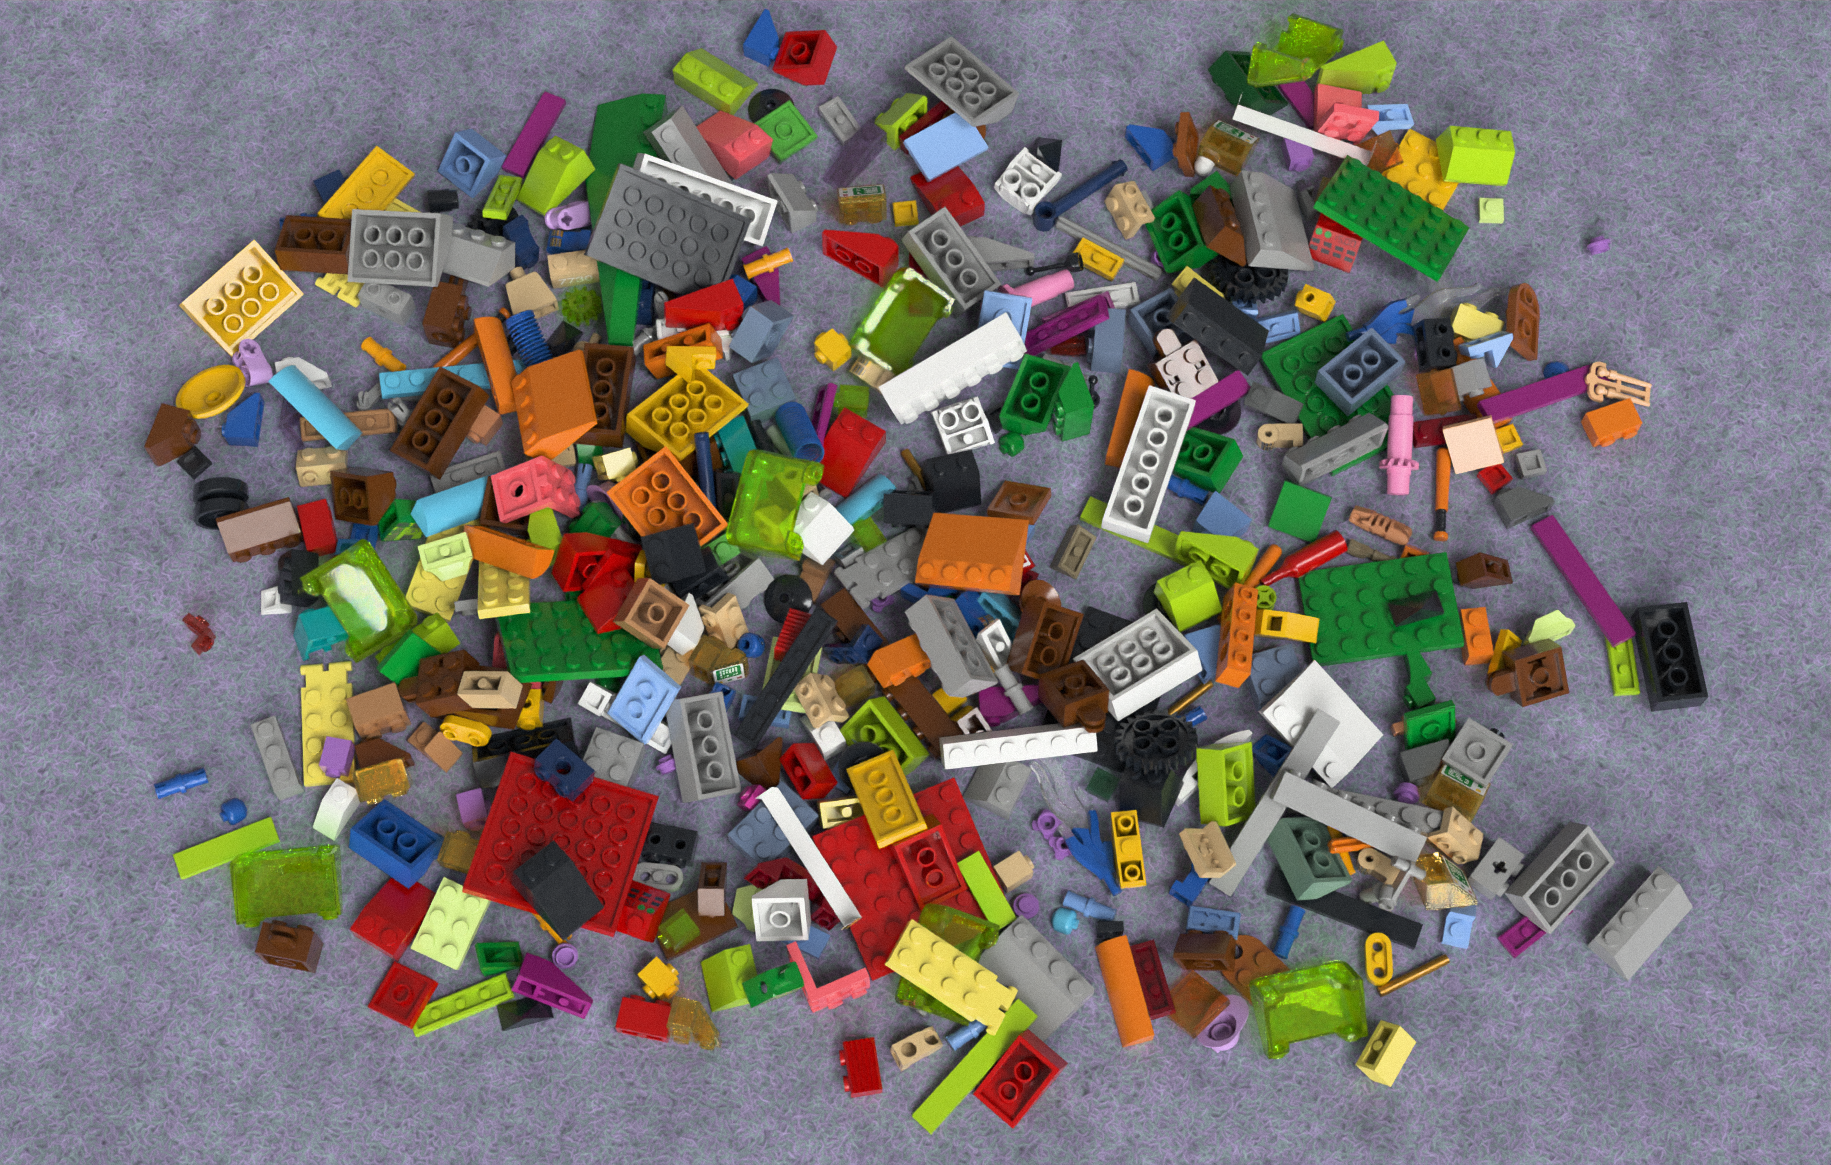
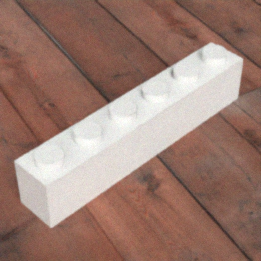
(1015, 745)

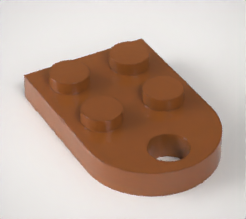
(1523, 320)
(1254, 963)

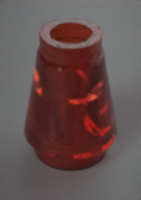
(1071, 347)

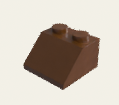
(171, 434)
(490, 515)
(1205, 951)

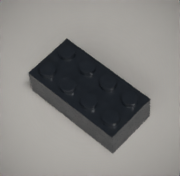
(1669, 656)

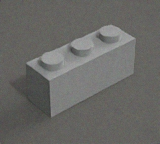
(277, 758)

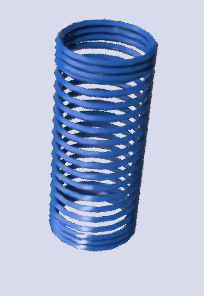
(536, 346)
(806, 427)

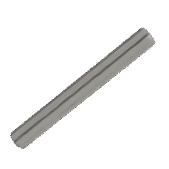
(1130, 259)

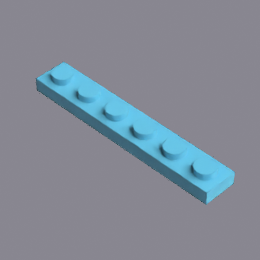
(416, 381)

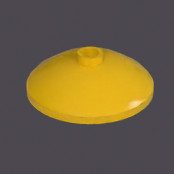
(211, 391)

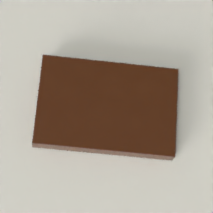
(709, 927)

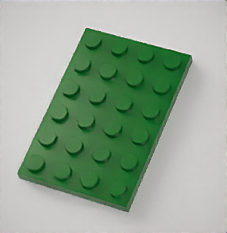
(1391, 217)
(1294, 370)
(1356, 612)
(561, 644)

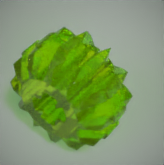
(579, 297)

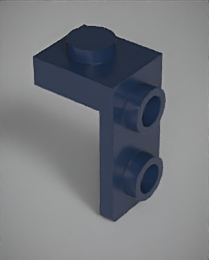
(859, 649)

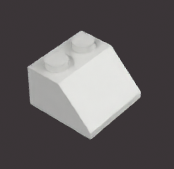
(820, 528)
(782, 911)

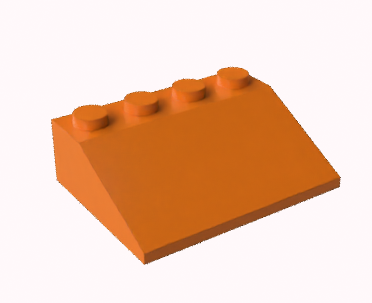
(553, 404)
(665, 497)
(973, 554)

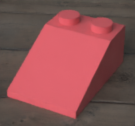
(735, 142)

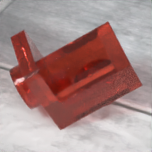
(200, 628)

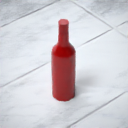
(1309, 558)

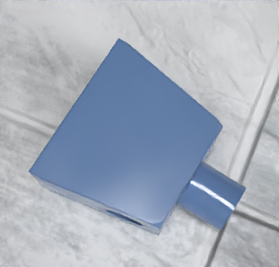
(1221, 518)
(1207, 644)

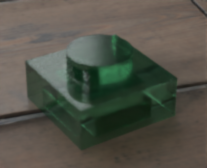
(1102, 784)

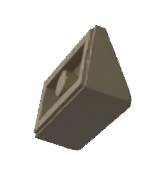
(1073, 551)

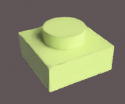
(1490, 210)

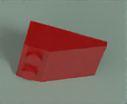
(951, 191)
(863, 253)
(715, 305)
(849, 451)
(580, 555)
(929, 864)
(393, 917)
(1020, 1078)

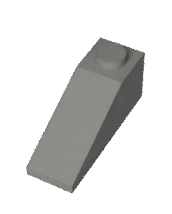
(1002, 256)

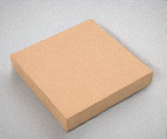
(1473, 444)

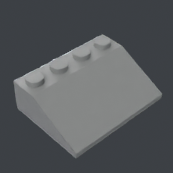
(964, 83)
(1270, 222)
(398, 247)
(1039, 974)

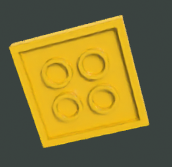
(1421, 170)

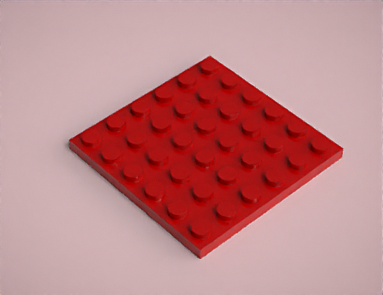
(598, 831)
(877, 883)

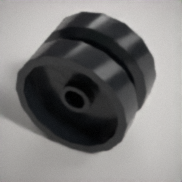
(218, 498)

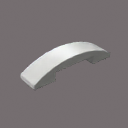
(599, 700)
(1190, 784)

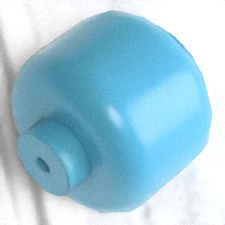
(1064, 920)

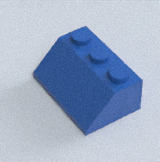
(395, 843)

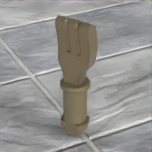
(1362, 551)

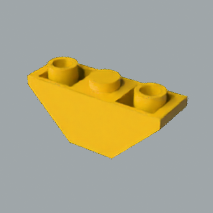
(1286, 626)
(1127, 849)

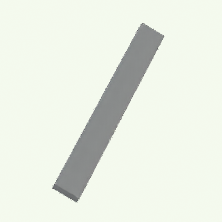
(1268, 811)

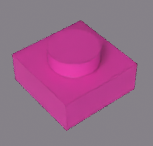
(748, 797)

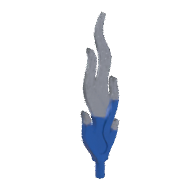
(1389, 321)
(1081, 821)

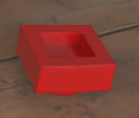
(1494, 477)

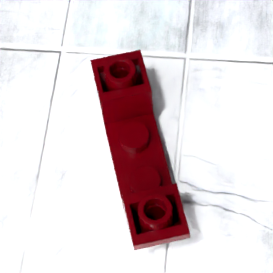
(771, 871)

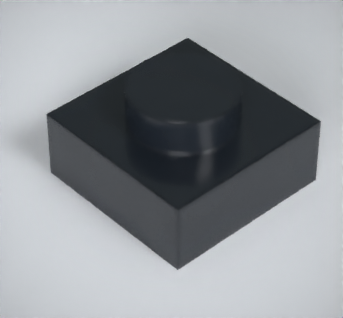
(1109, 929)

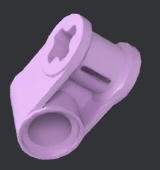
(569, 216)
(252, 363)

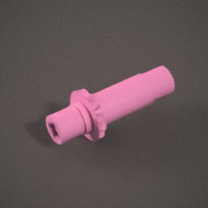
(1043, 287)
(1399, 446)

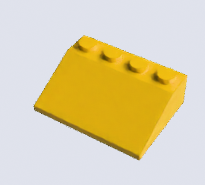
(241, 298)
(681, 410)

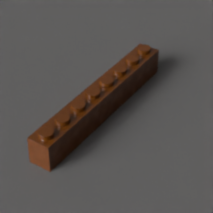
(910, 697)

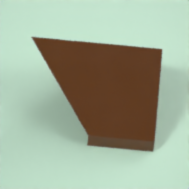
(762, 764)

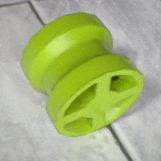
(1267, 595)

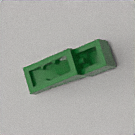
(1417, 691)

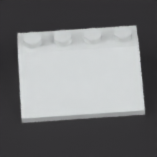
(1142, 662)
(1297, 703)

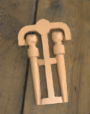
(1613, 389)

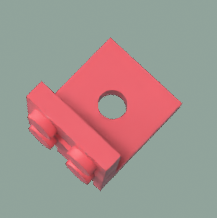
(1341, 115)
(543, 485)
(831, 993)

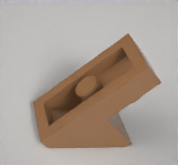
(816, 575)
(435, 746)

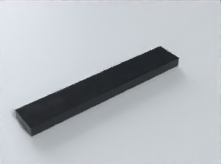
(785, 678)
(1351, 912)

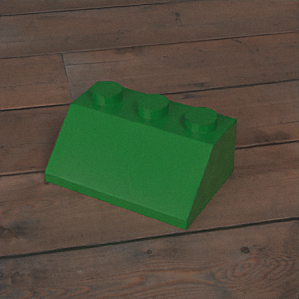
(1178, 234)
(1033, 395)
(1073, 406)

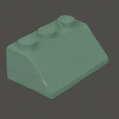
(1306, 858)

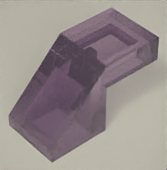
(288, 420)

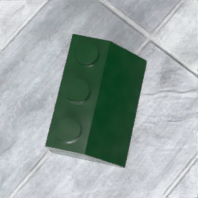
(1231, 74)

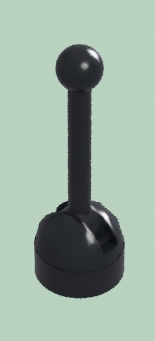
(1072, 263)
(1094, 395)

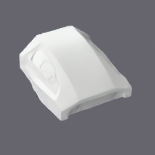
(1026, 182)
(963, 426)

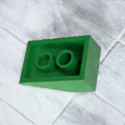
(1207, 459)

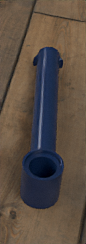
(1075, 196)
(704, 466)

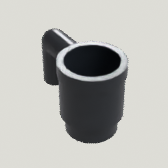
(442, 200)

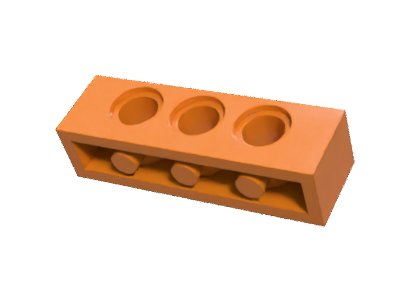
(1236, 635)

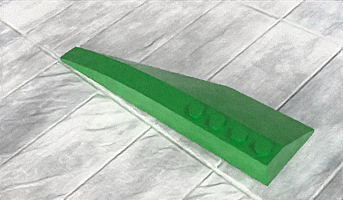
(616, 140)

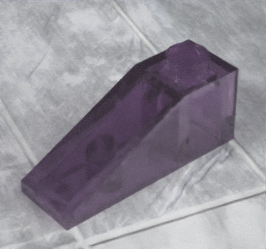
(857, 155)

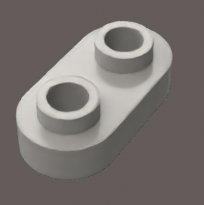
(658, 876)

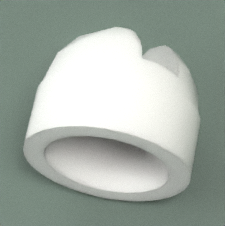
(1203, 166)

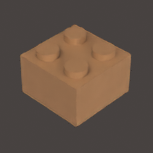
(651, 613)
(379, 712)

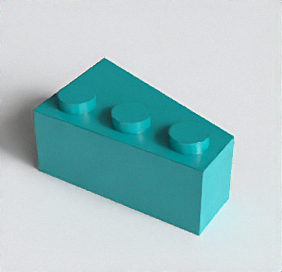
(735, 442)
(317, 631)

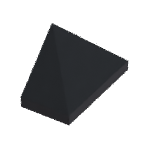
(1049, 152)
(563, 339)
(1415, 608)
(523, 1013)

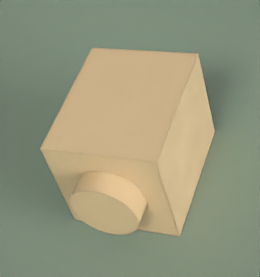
(1014, 871)

